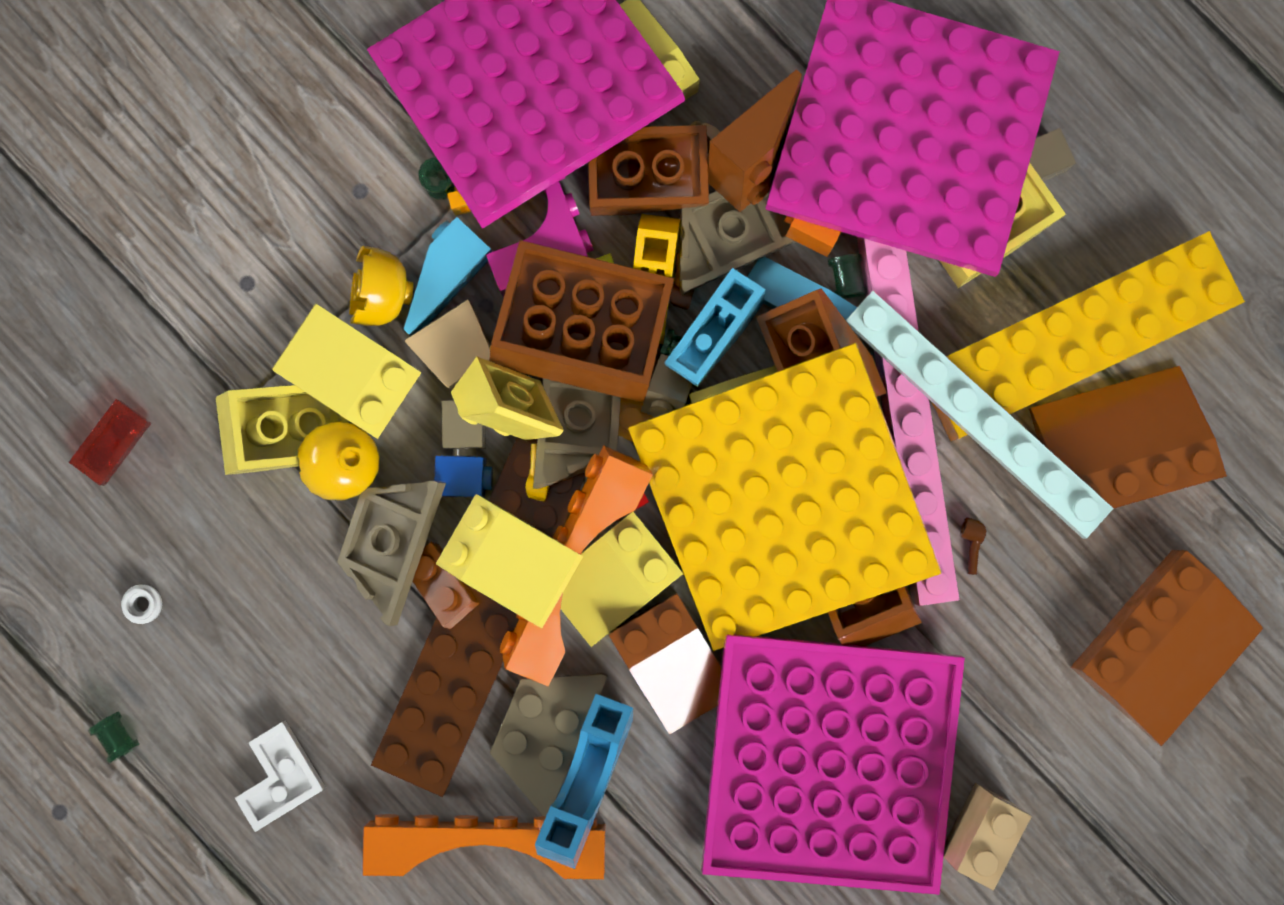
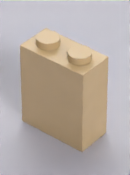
(985, 836)

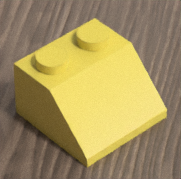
(505, 401)

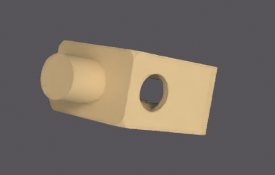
(451, 344)

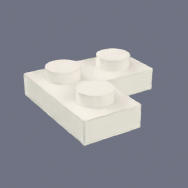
(289, 778)

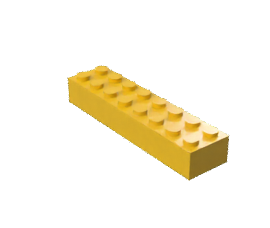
(1099, 327)

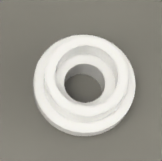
(130, 607)

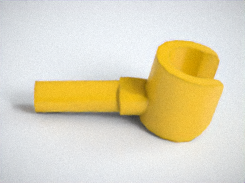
(537, 494)

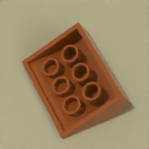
(581, 321)
(1133, 437)
(1168, 645)

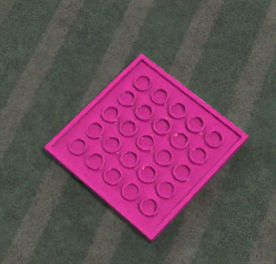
(522, 91)
(913, 132)
(832, 764)

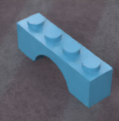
(586, 782)

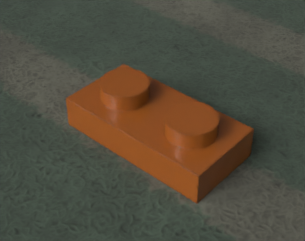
(443, 592)

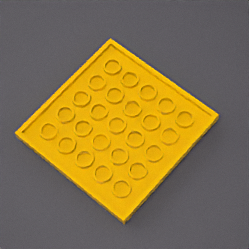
(785, 497)

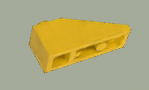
(656, 248)

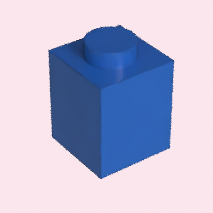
(463, 475)

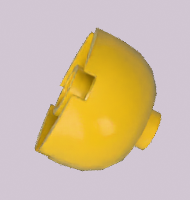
(378, 288)
(338, 461)

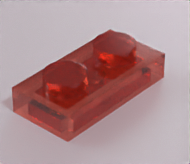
(110, 442)

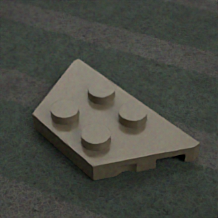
(723, 238)
(588, 423)
(388, 542)
(543, 733)

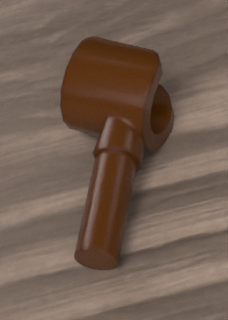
(677, 299)
(975, 532)

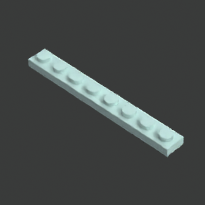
(979, 415)

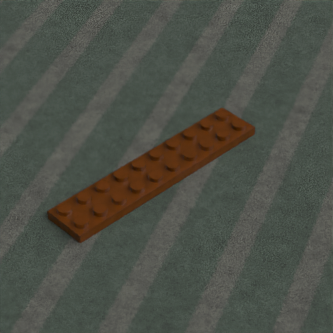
(464, 661)

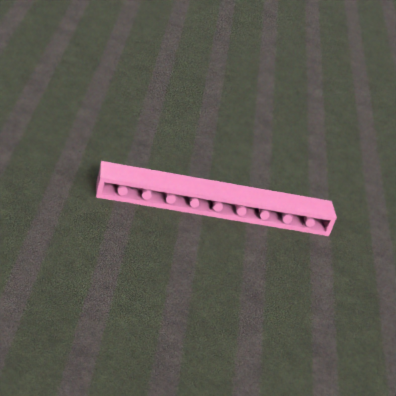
(910, 420)

